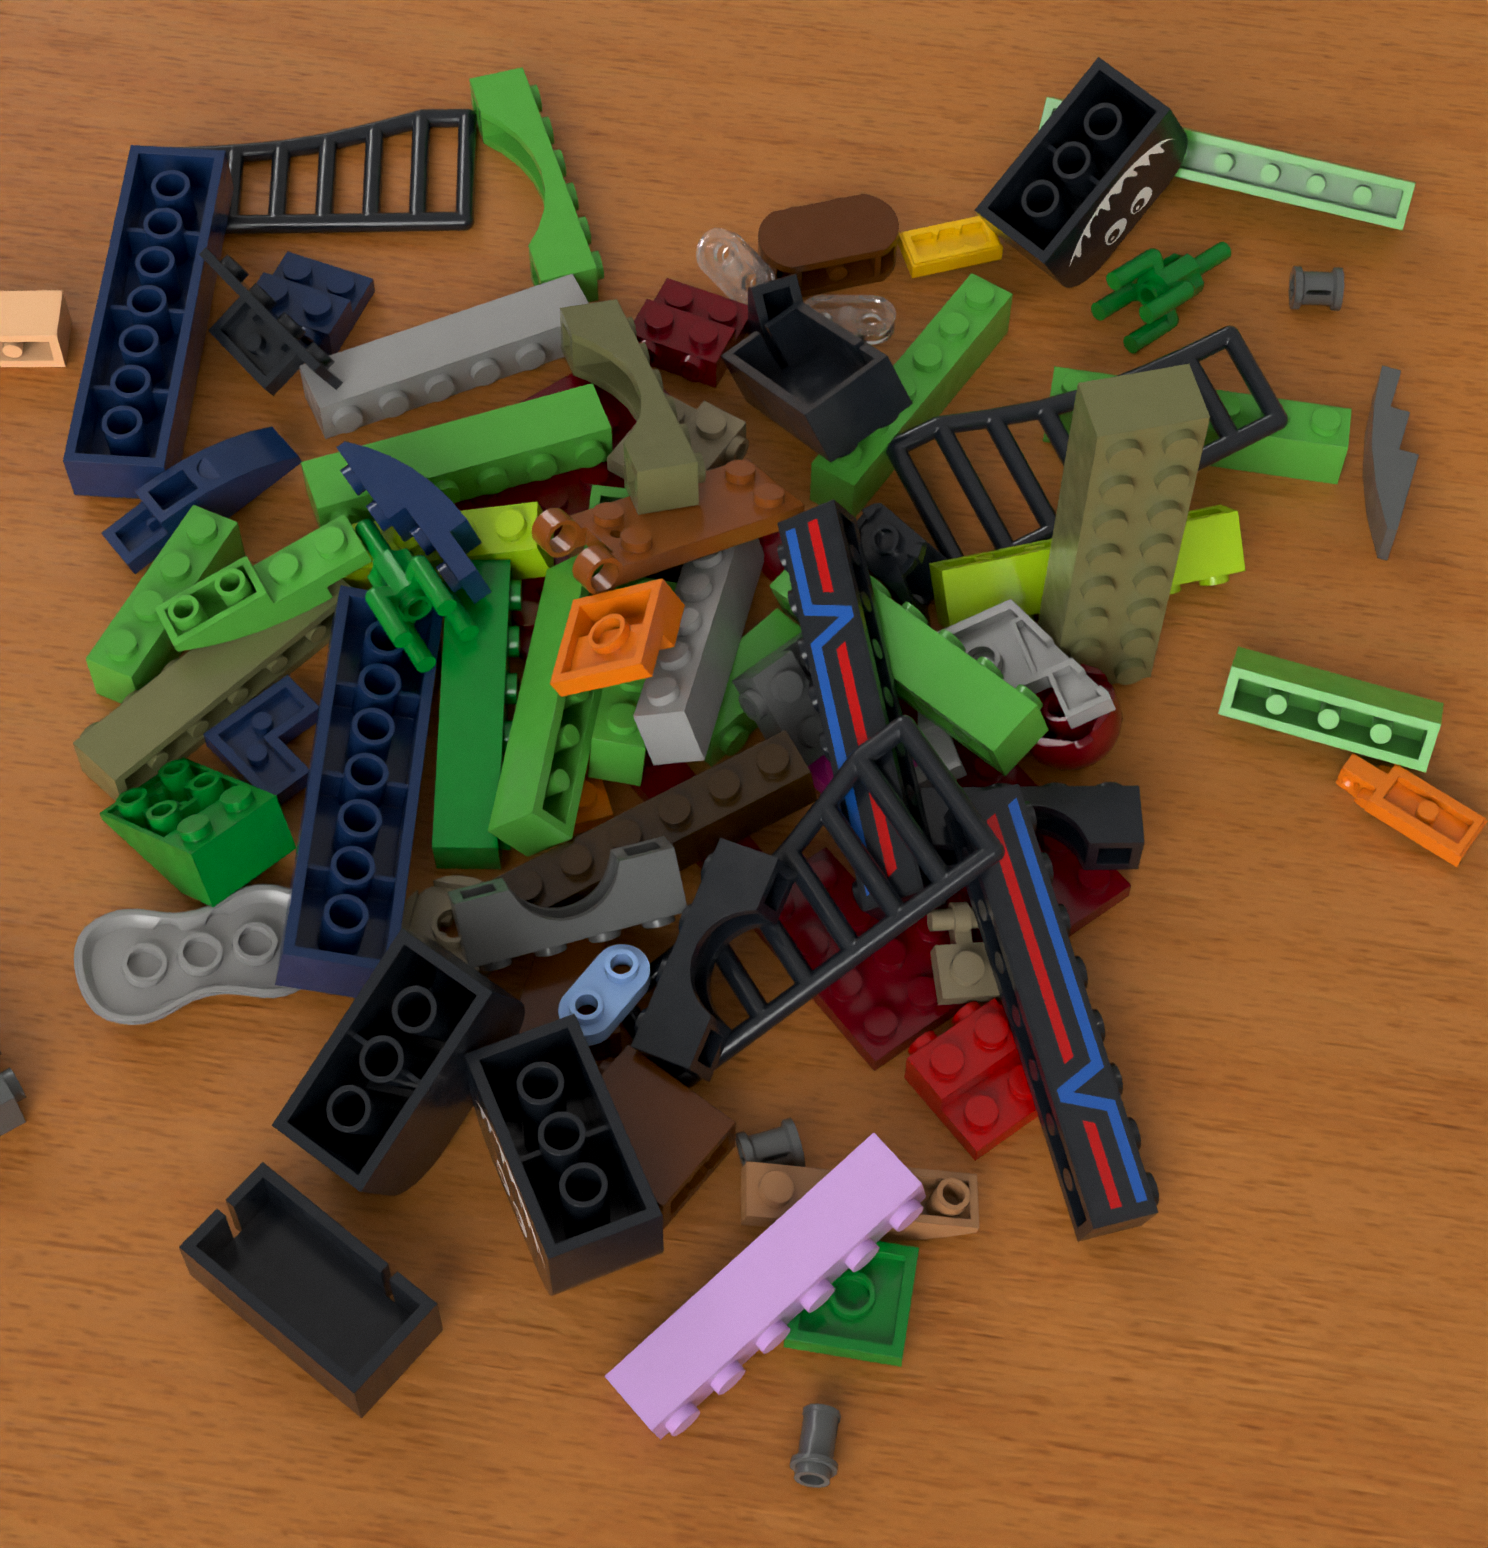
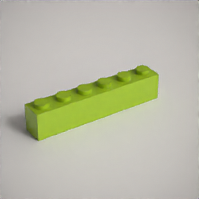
(980, 581)

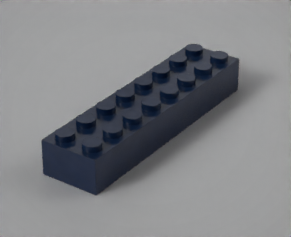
(149, 321)
(357, 804)

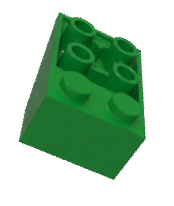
(202, 829)

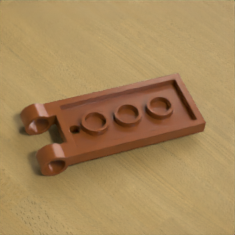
(733, 508)

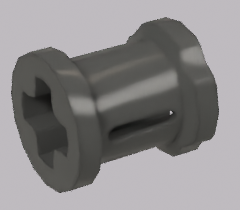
(1316, 288)
(772, 1146)

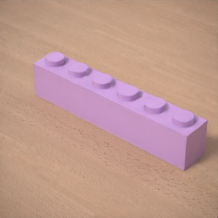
(767, 1287)

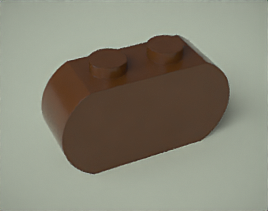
(831, 243)

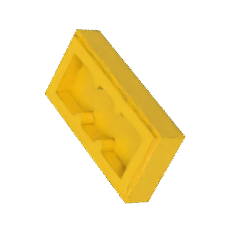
(949, 246)

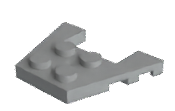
(1026, 658)

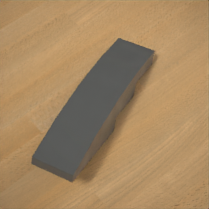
(1386, 467)

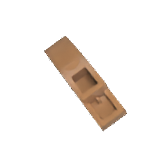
(948, 1208)

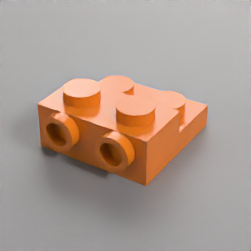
(616, 637)

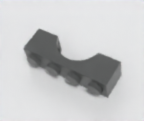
(637, 888)

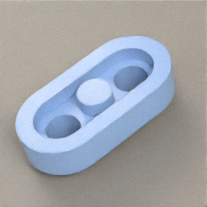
(607, 991)

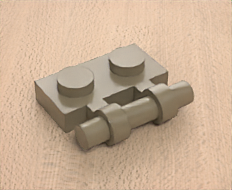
(962, 967)

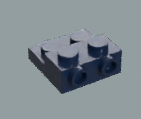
(319, 298)

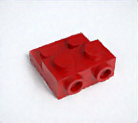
(973, 1078)

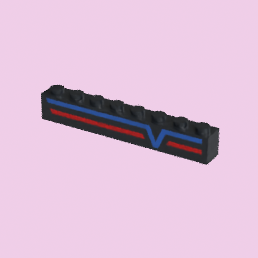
(851, 680)
(1055, 1025)

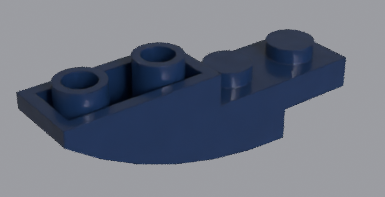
(214, 479)
(418, 511)

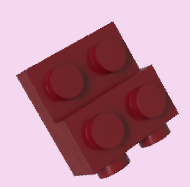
(690, 331)

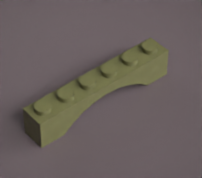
(658, 454)

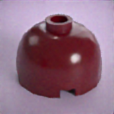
(1084, 744)

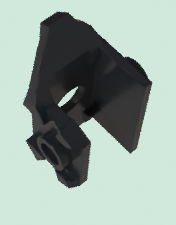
(898, 556)

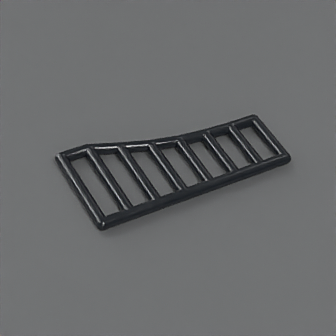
(371, 218)
(1047, 413)
(899, 915)

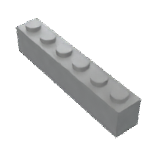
(441, 357)
(690, 680)

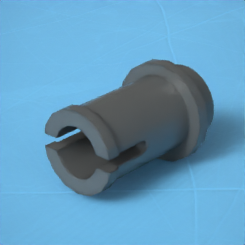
(814, 1461)

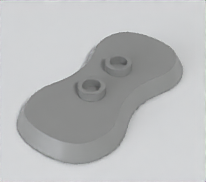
(152, 962)

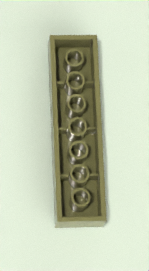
(1122, 517)

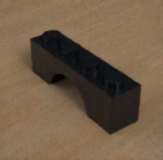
(1094, 822)
(736, 894)

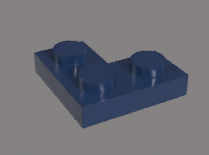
(256, 738)

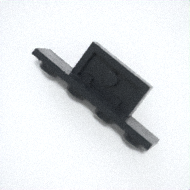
(258, 338)

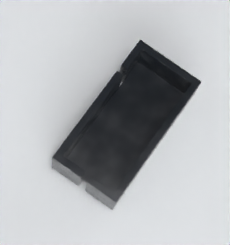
(832, 383)
(312, 1289)

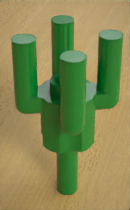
(1159, 288)
(406, 591)

